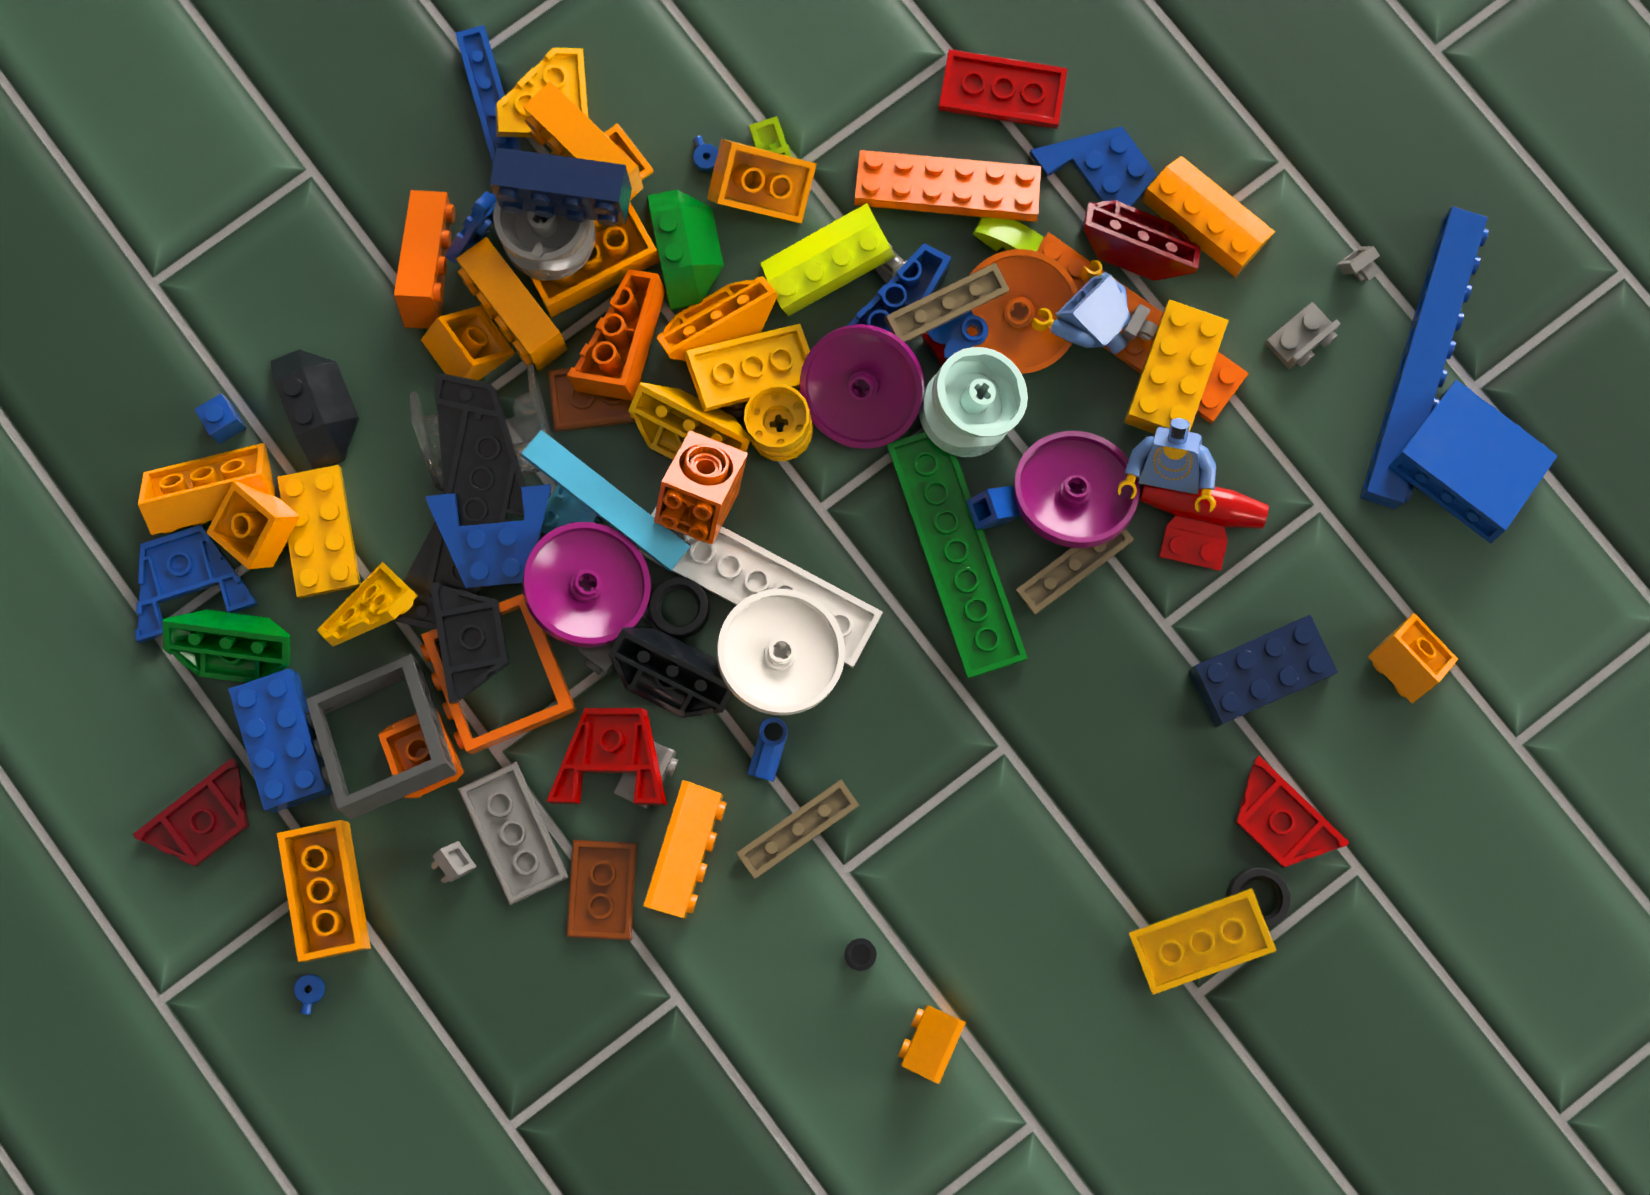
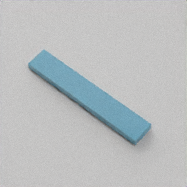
(605, 500)

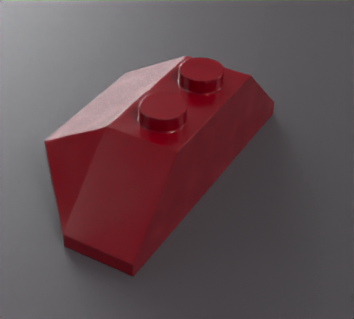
(1139, 241)

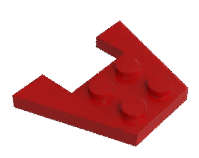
(610, 743)

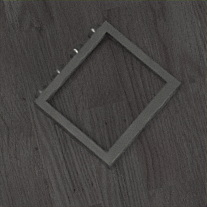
(401, 784)

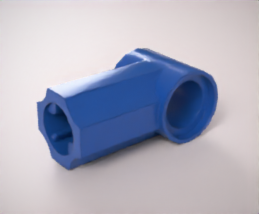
(767, 753)

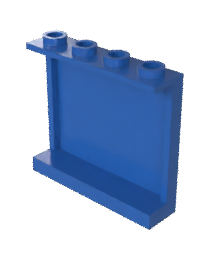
(1474, 461)

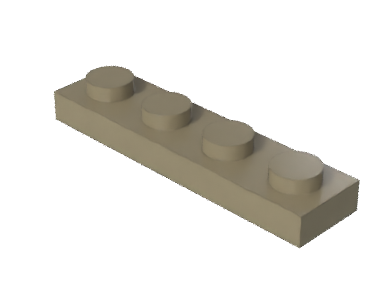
(947, 303)
(1067, 572)
(797, 829)

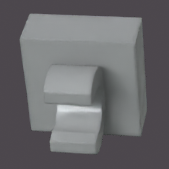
(1360, 263)
(1139, 326)
(453, 862)

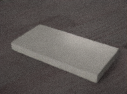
(513, 833)

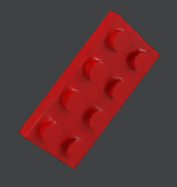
(1003, 89)

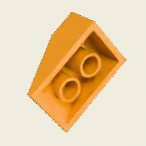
(761, 181)

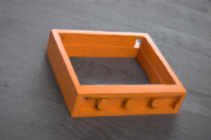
(463, 736)

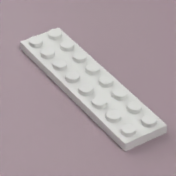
(739, 568)

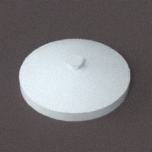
(780, 652)

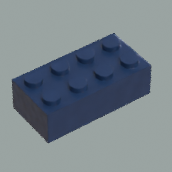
(561, 186)
(1263, 671)

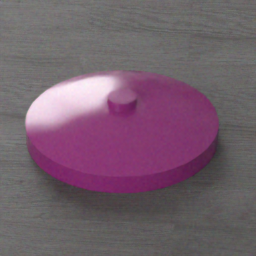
(862, 386)
(1071, 489)
(586, 584)

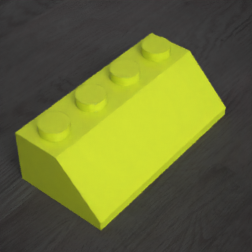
(827, 260)

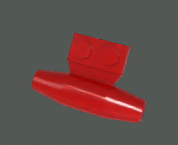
(1201, 535)

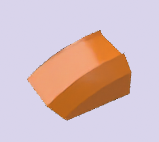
(407, 748)

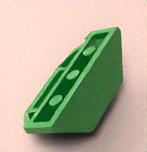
(685, 246)
(227, 644)

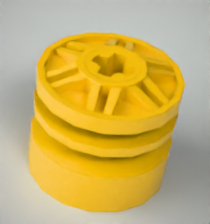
(773, 406)

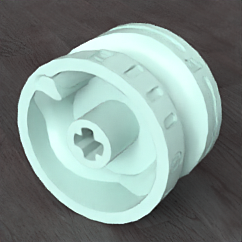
(973, 402)

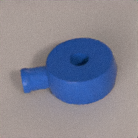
(704, 150)
(304, 996)

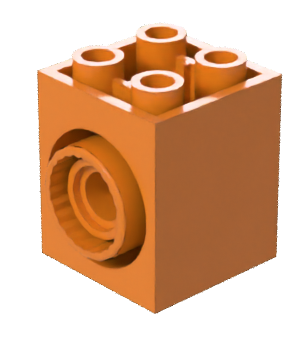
(700, 487)

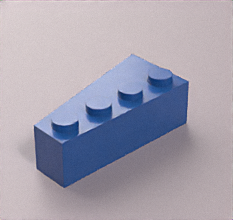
(914, 280)

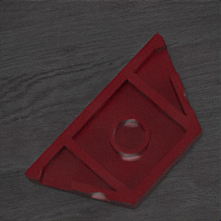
(201, 818)

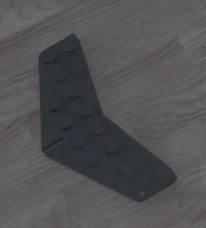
(479, 468)

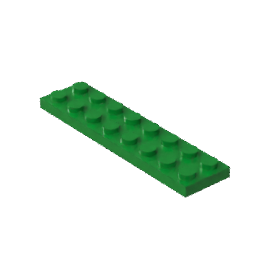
(957, 556)

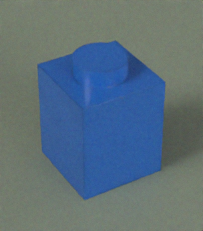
(220, 418)
(993, 507)

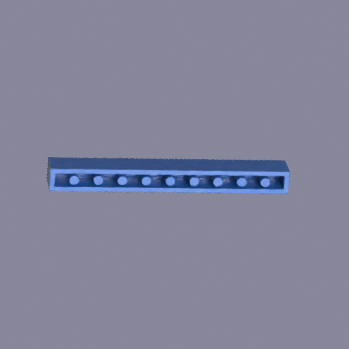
(1426, 350)

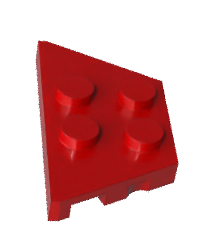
(1282, 819)

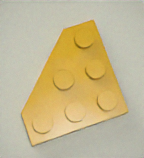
(561, 67)
(372, 604)

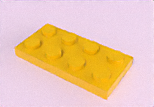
(739, 367)
(322, 538)
(1202, 941)

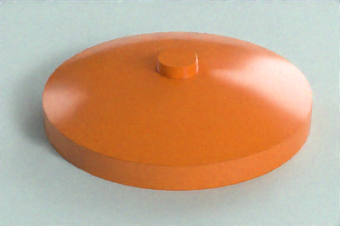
(1034, 284)

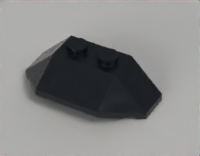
(316, 405)
(669, 672)

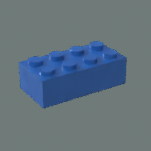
(279, 740)

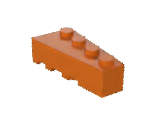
(423, 259)
(619, 348)

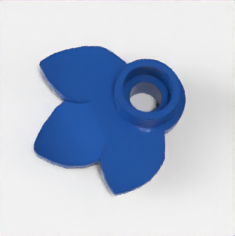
(955, 335)

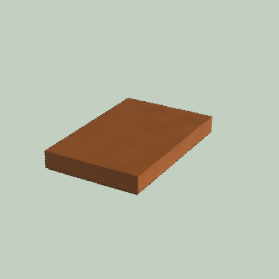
(583, 410)
(602, 890)

